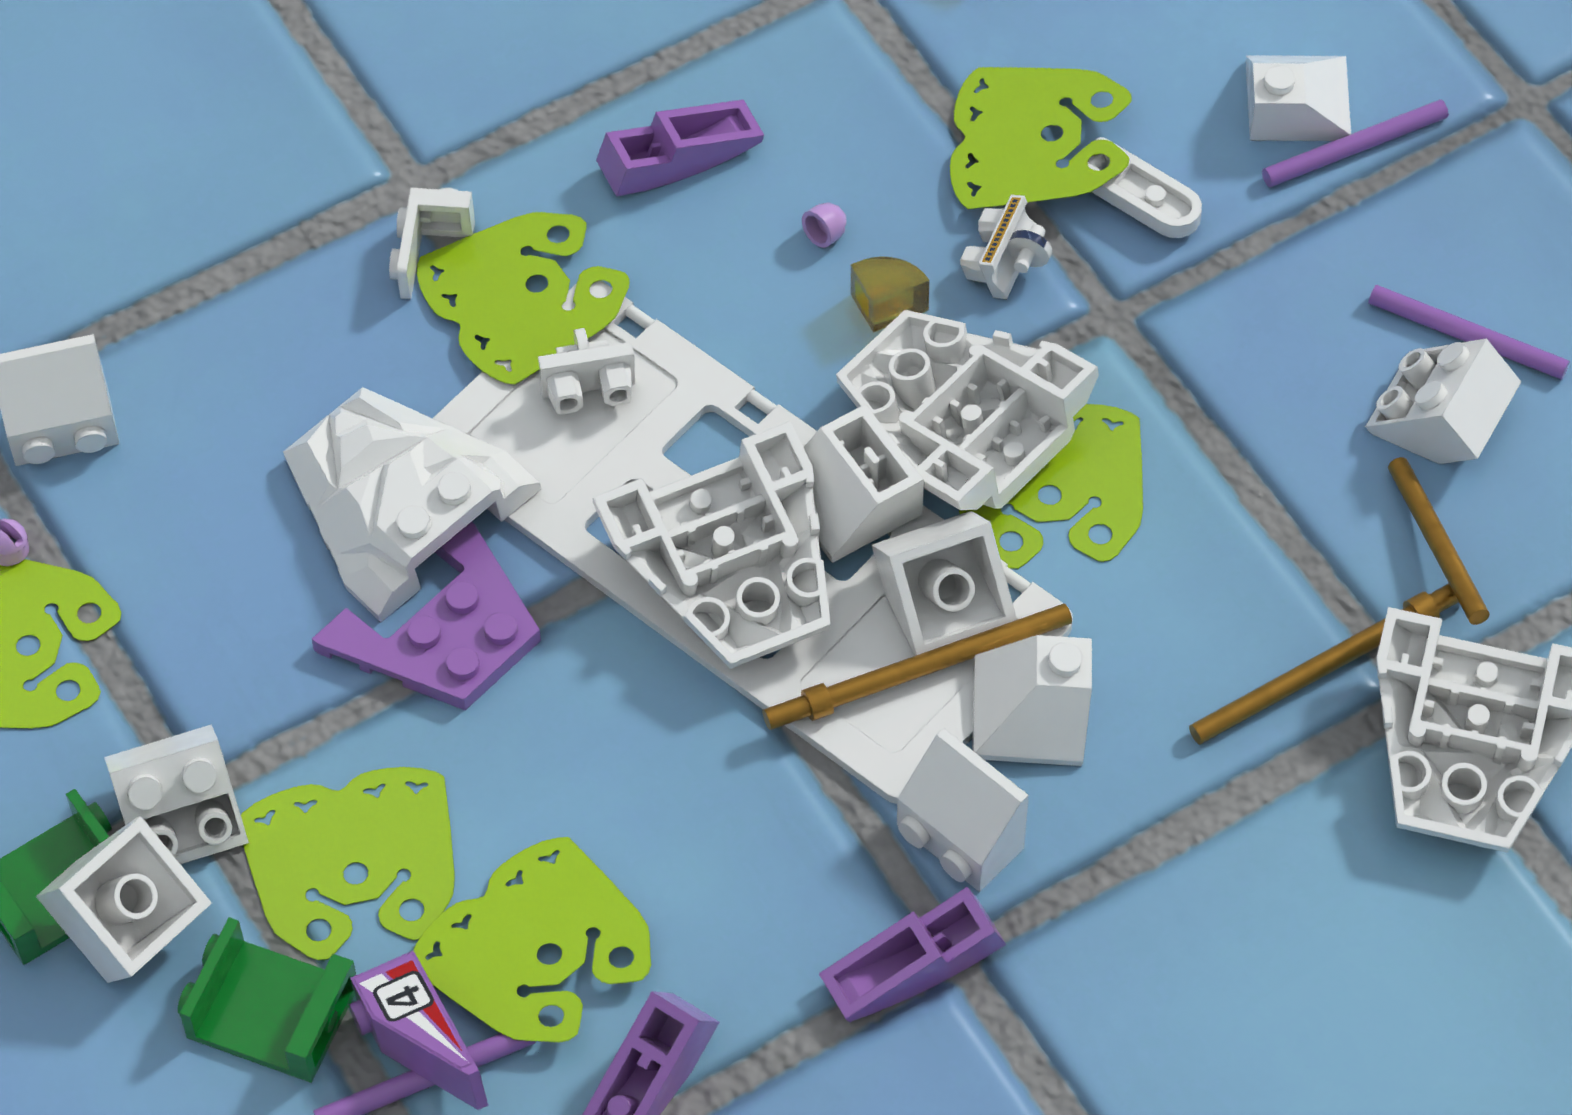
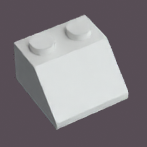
(55, 401)
(945, 581)
(963, 812)
(124, 900)

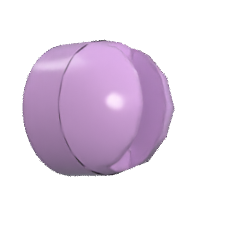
(824, 224)
(11, 552)

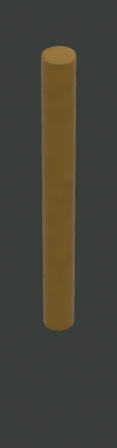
(1438, 541)

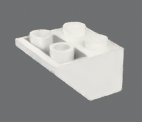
(1445, 401)
(860, 483)
(180, 793)

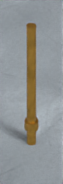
(1314, 668)
(821, 700)

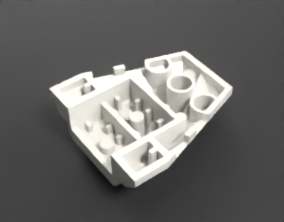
(968, 406)
(396, 490)
(731, 546)
(1469, 730)

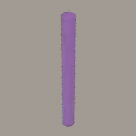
(1355, 143)
(1468, 331)
(411, 1083)

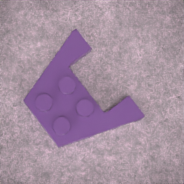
(455, 641)

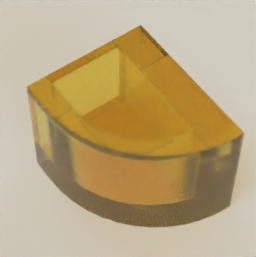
(886, 288)

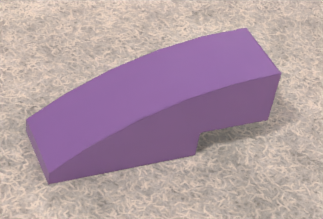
(677, 145)
(912, 956)

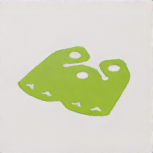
(1009, 137)
(493, 295)
(1091, 465)
(23, 598)
(346, 828)
(510, 924)

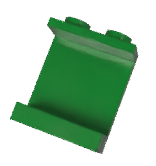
(34, 866)
(266, 1004)

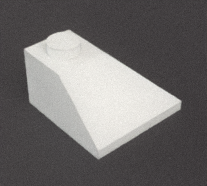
(1297, 98)
(1033, 700)

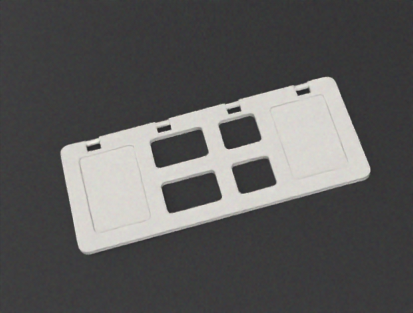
(610, 446)

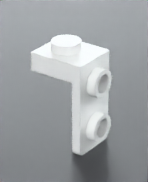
(430, 213)

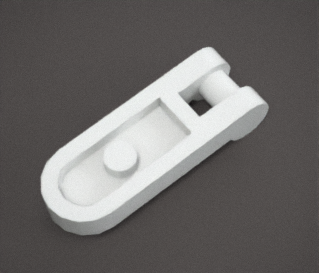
(1150, 196)

